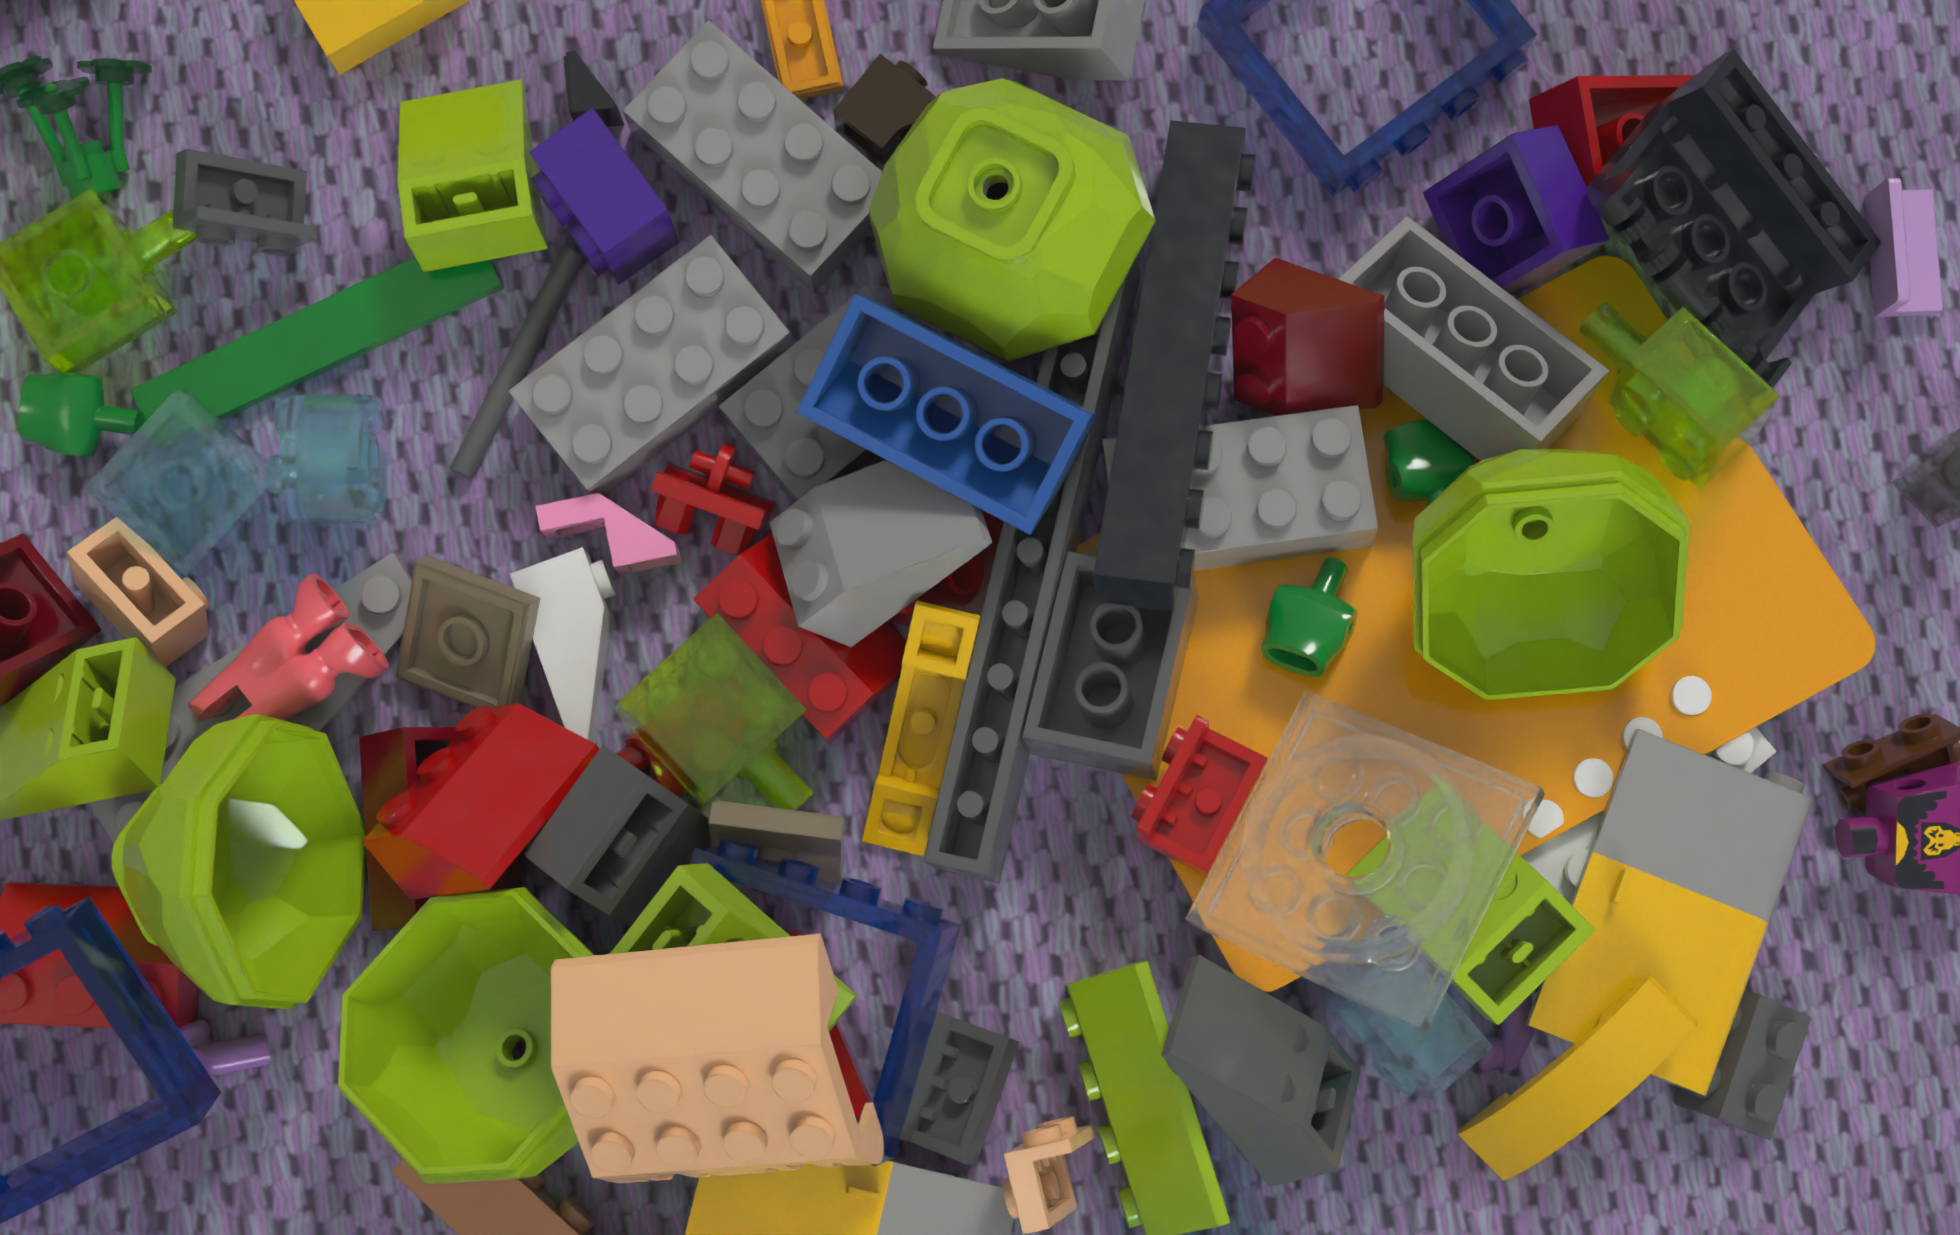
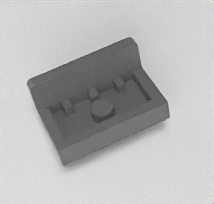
(241, 200)
(1752, 1067)
(958, 1088)

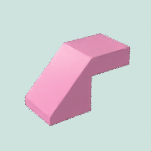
(631, 541)

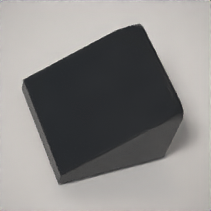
(586, 92)

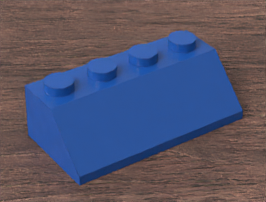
(946, 413)

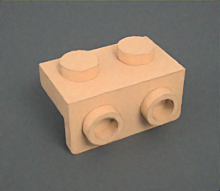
(1039, 1177)

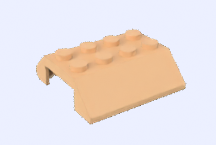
(705, 1061)

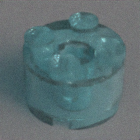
(329, 458)

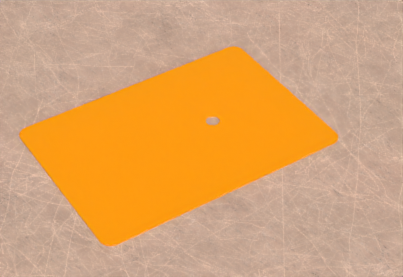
(1757, 624)

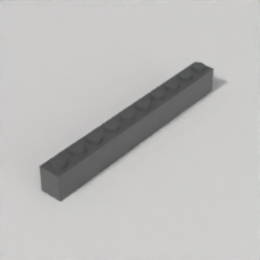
(987, 745)

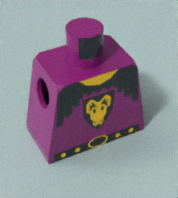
(1909, 831)

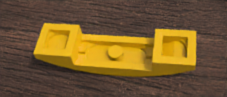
(921, 727)
(1581, 1082)

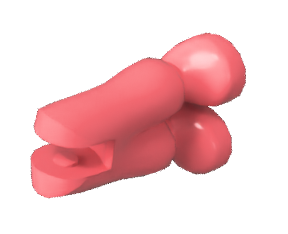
(277, 670)

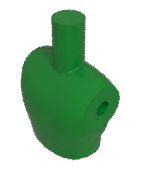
(69, 413)
(1422, 461)
(1309, 624)

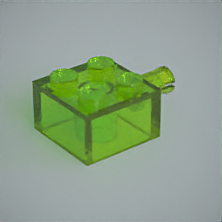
(88, 280)
(1682, 391)
(716, 717)

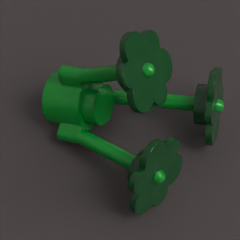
(77, 164)

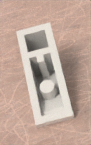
(572, 632)

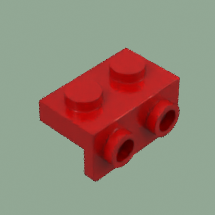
(1197, 796)

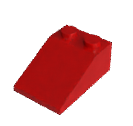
(1600, 113)

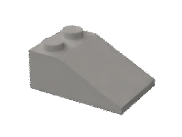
(1044, 35)
(871, 548)

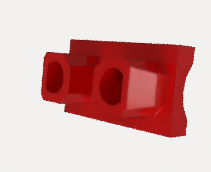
(685, 491)

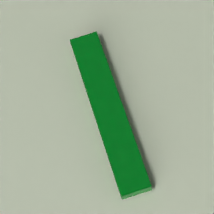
(321, 337)

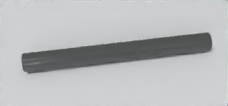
(517, 362)

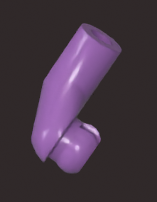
(1510, 1042)
(226, 1055)

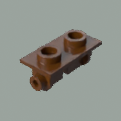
(1918, 745)

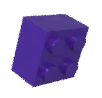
(599, 189)
(1518, 210)

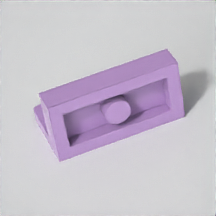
(1907, 260)

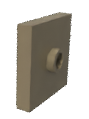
(466, 635)
(782, 834)

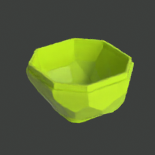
(1017, 267)
(1548, 573)
(248, 862)
(436, 1035)

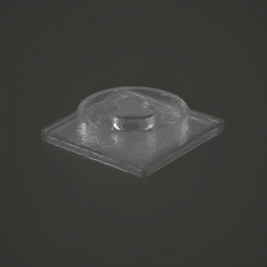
(1406, 924)

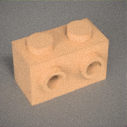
(140, 591)

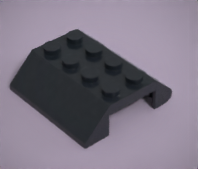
(1731, 211)

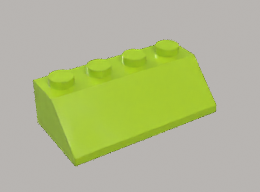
(1145, 1103)

